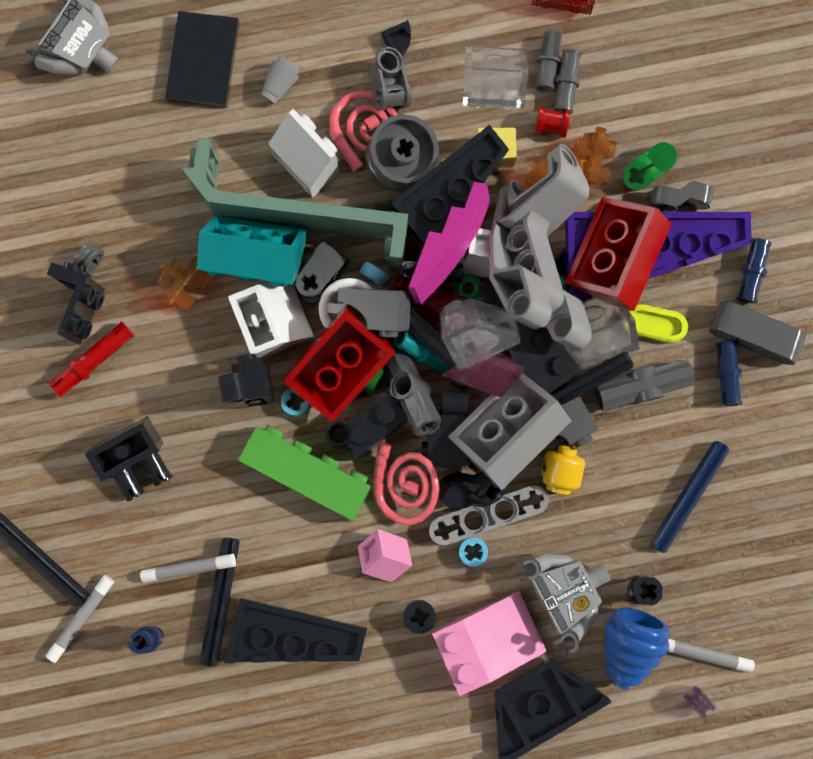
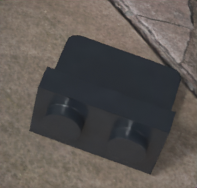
(84, 302)

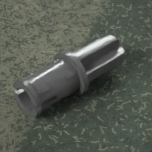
(548, 61)

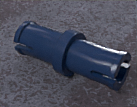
(754, 270)
(729, 373)
(146, 639)

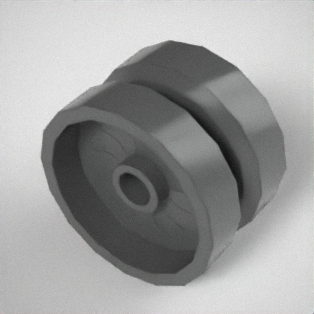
(408, 136)

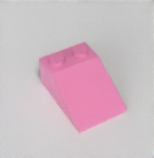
(488, 643)

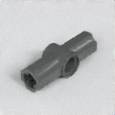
(645, 385)
(412, 393)

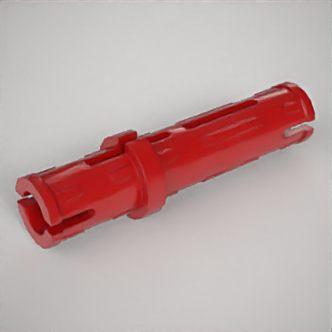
(91, 359)

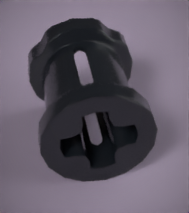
(635, 590)

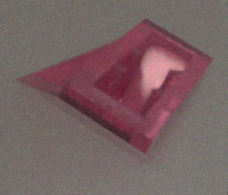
(489, 375)

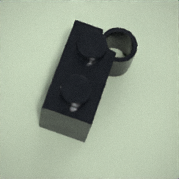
(248, 383)
(370, 426)
(439, 447)

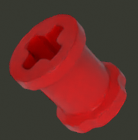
(552, 122)

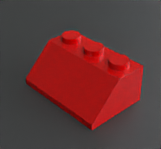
(619, 252)
(339, 363)

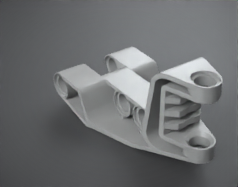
(522, 257)

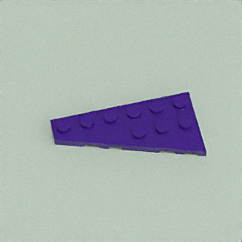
(689, 239)

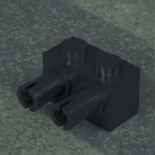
(123, 449)

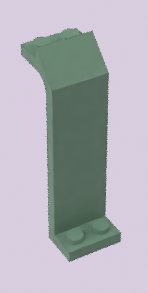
(295, 213)

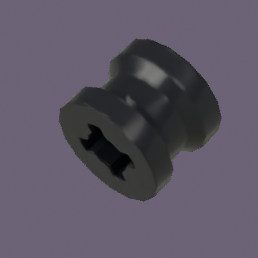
(418, 611)

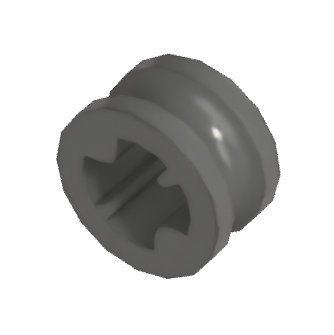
(88, 257)

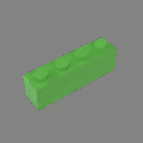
(305, 473)

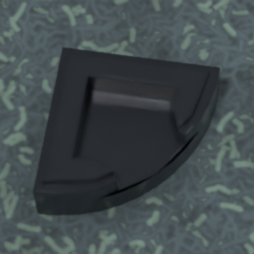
(398, 37)

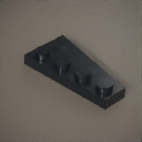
(449, 184)
(541, 356)
(286, 635)

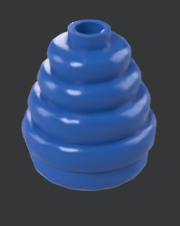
(633, 646)

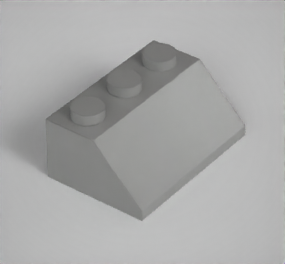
(510, 430)

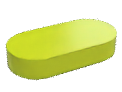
(659, 324)

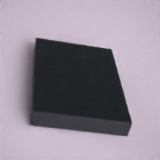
(202, 59)

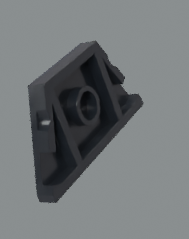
(541, 707)

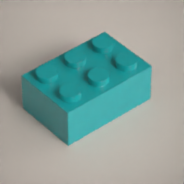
(251, 250)

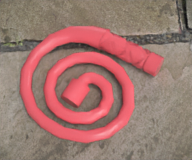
(369, 123)
(409, 487)

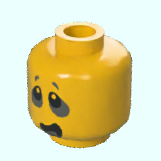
(562, 470)

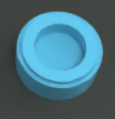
(375, 274)

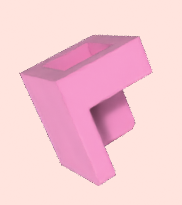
(384, 556)

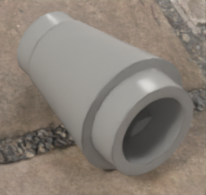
(279, 79)

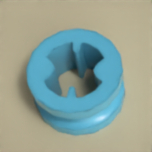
(286, 397)
(474, 561)

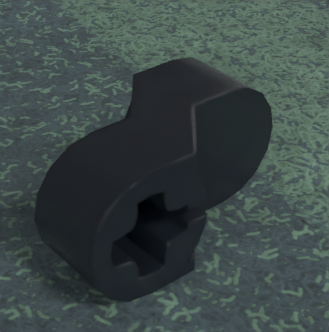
(464, 488)

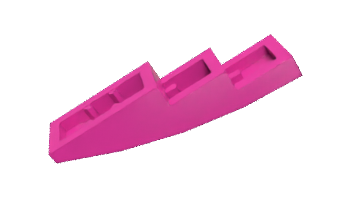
(446, 249)

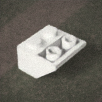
(304, 153)
(270, 318)

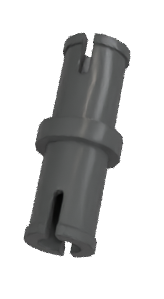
(567, 80)

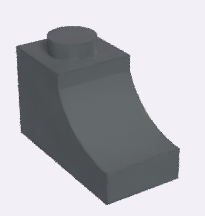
(382, 309)
(581, 424)

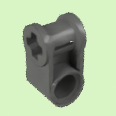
(389, 86)
(323, 268)

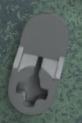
(693, 195)

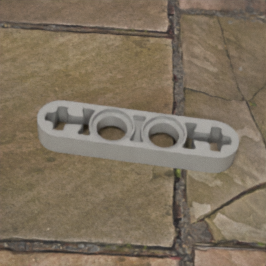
(490, 520)

